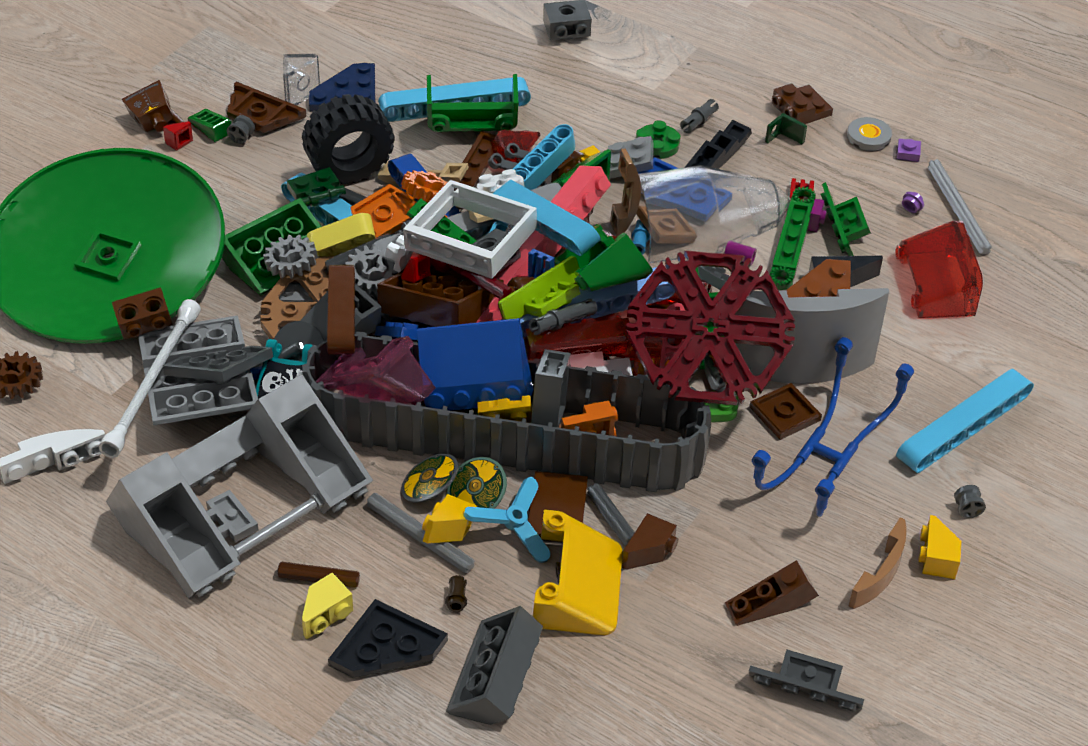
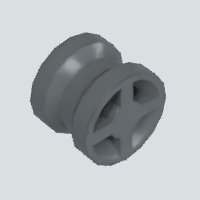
(240, 129)
(969, 501)

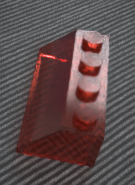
(582, 338)

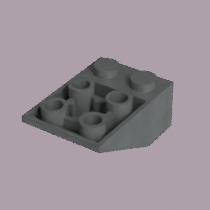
(366, 313)

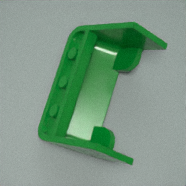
(473, 115)

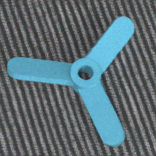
(515, 519)

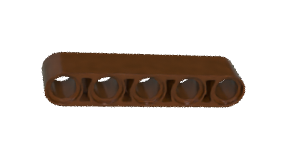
(341, 310)

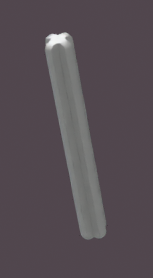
(414, 529)

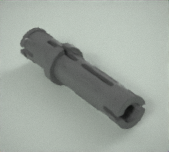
(556, 319)

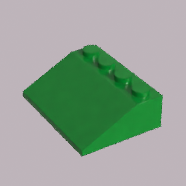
(247, 244)

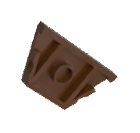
(263, 109)

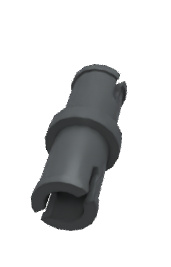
(699, 115)

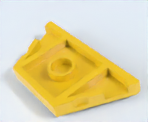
(507, 409)

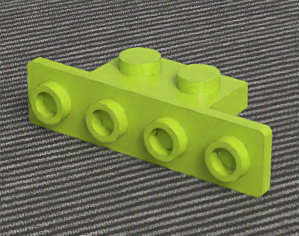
(543, 293)

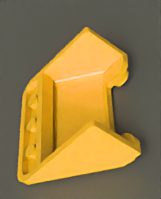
(588, 579)

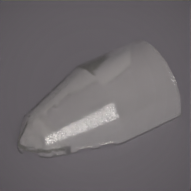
(707, 208)

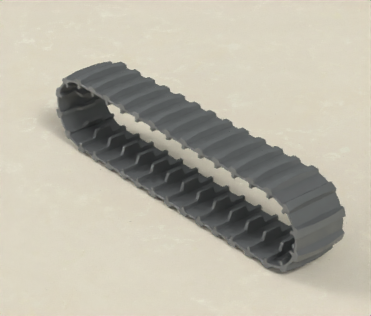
(528, 444)

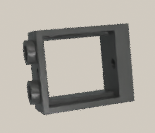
(550, 388)

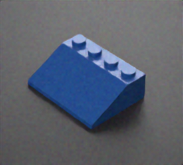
(474, 363)

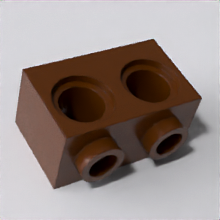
(142, 313)

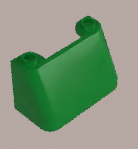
(608, 263)

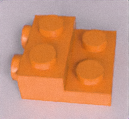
(594, 419)

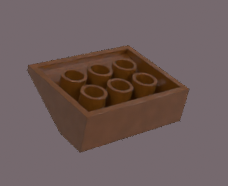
(434, 300)

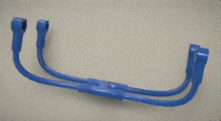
(826, 486)

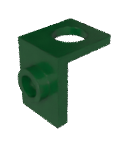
(788, 127)

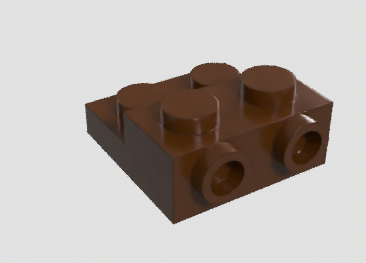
(801, 103)

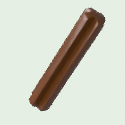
(315, 573)

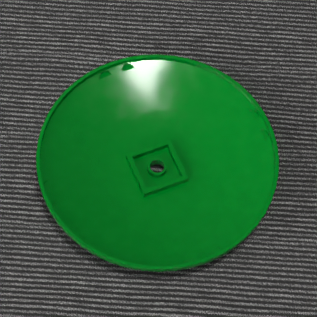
(96, 203)

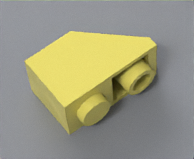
(325, 604)

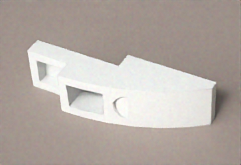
(56, 448)

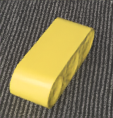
(343, 235)

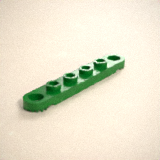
(792, 238)

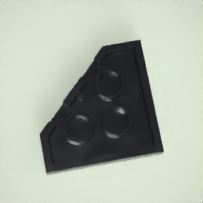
(386, 641)

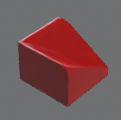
(178, 134)
(416, 268)

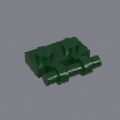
(316, 187)

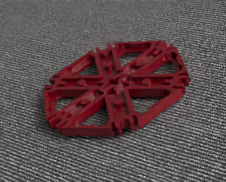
(720, 311)

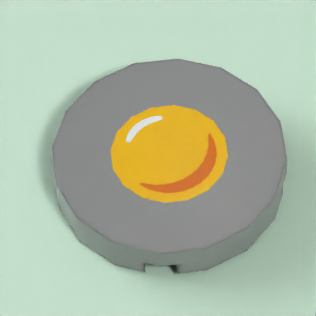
(869, 133)

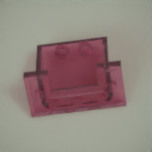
(383, 377)

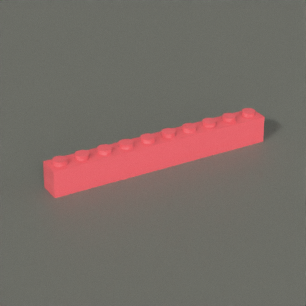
(576, 197)

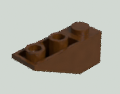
(773, 595)

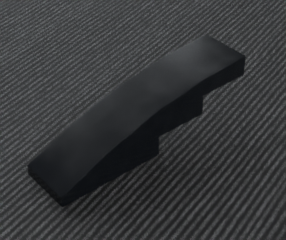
(721, 147)

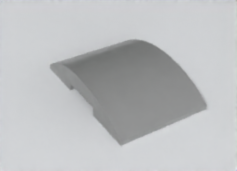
(818, 327)
(185, 398)

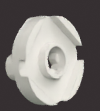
(491, 183)

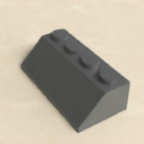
(496, 667)

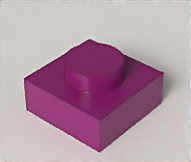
(817, 215)

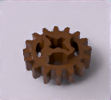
(19, 375)

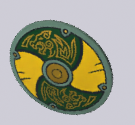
(479, 482)

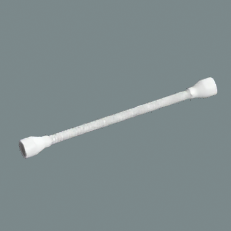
(114, 440)

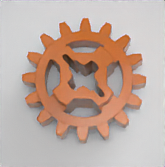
(422, 184)

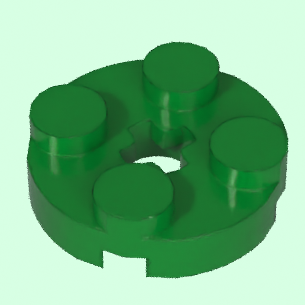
(664, 137)

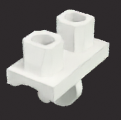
(398, 254)

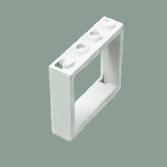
(461, 254)

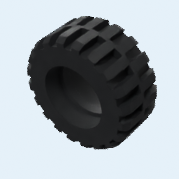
(339, 119)

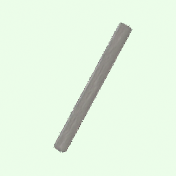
(959, 207)

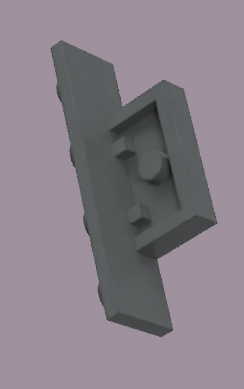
(810, 676)

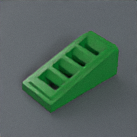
(210, 124)

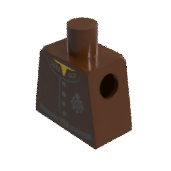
(149, 107)

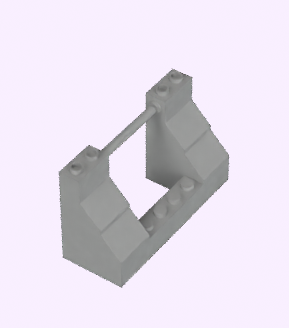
(284, 427)

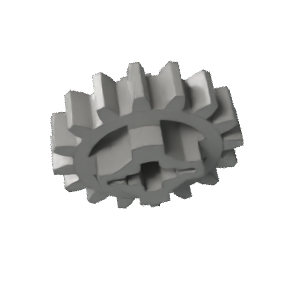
(290, 256)
(370, 268)

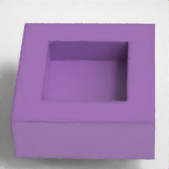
(908, 150)

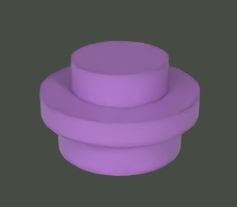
(912, 202)

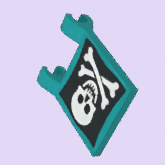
(279, 371)

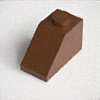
(650, 543)

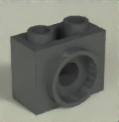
(567, 19)

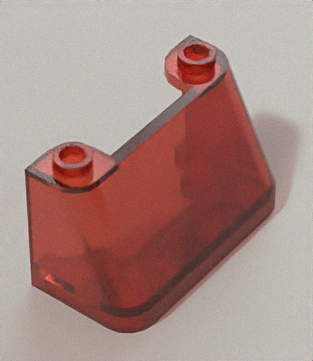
(943, 271)

